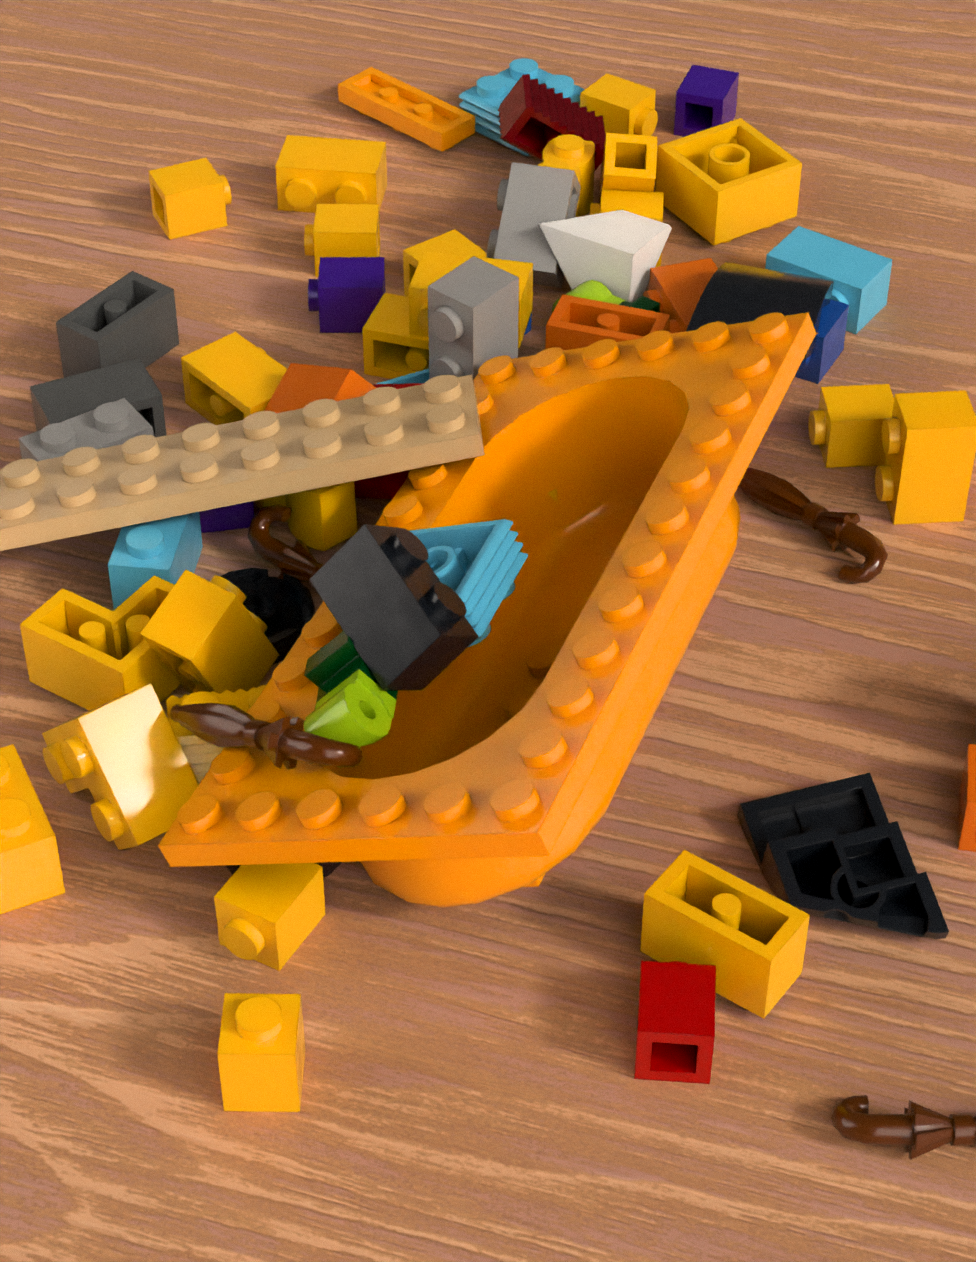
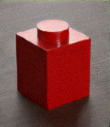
(675, 1022)

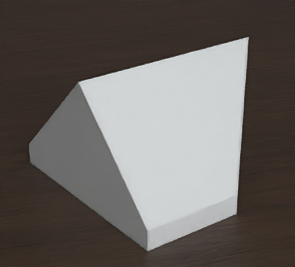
(608, 248)

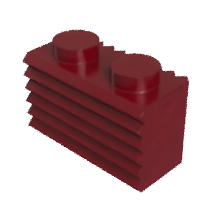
(537, 115)

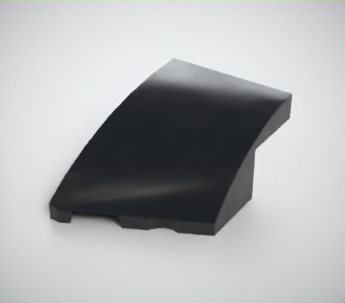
(747, 292)
(841, 857)

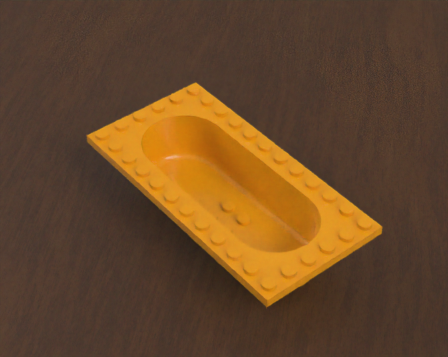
(536, 724)

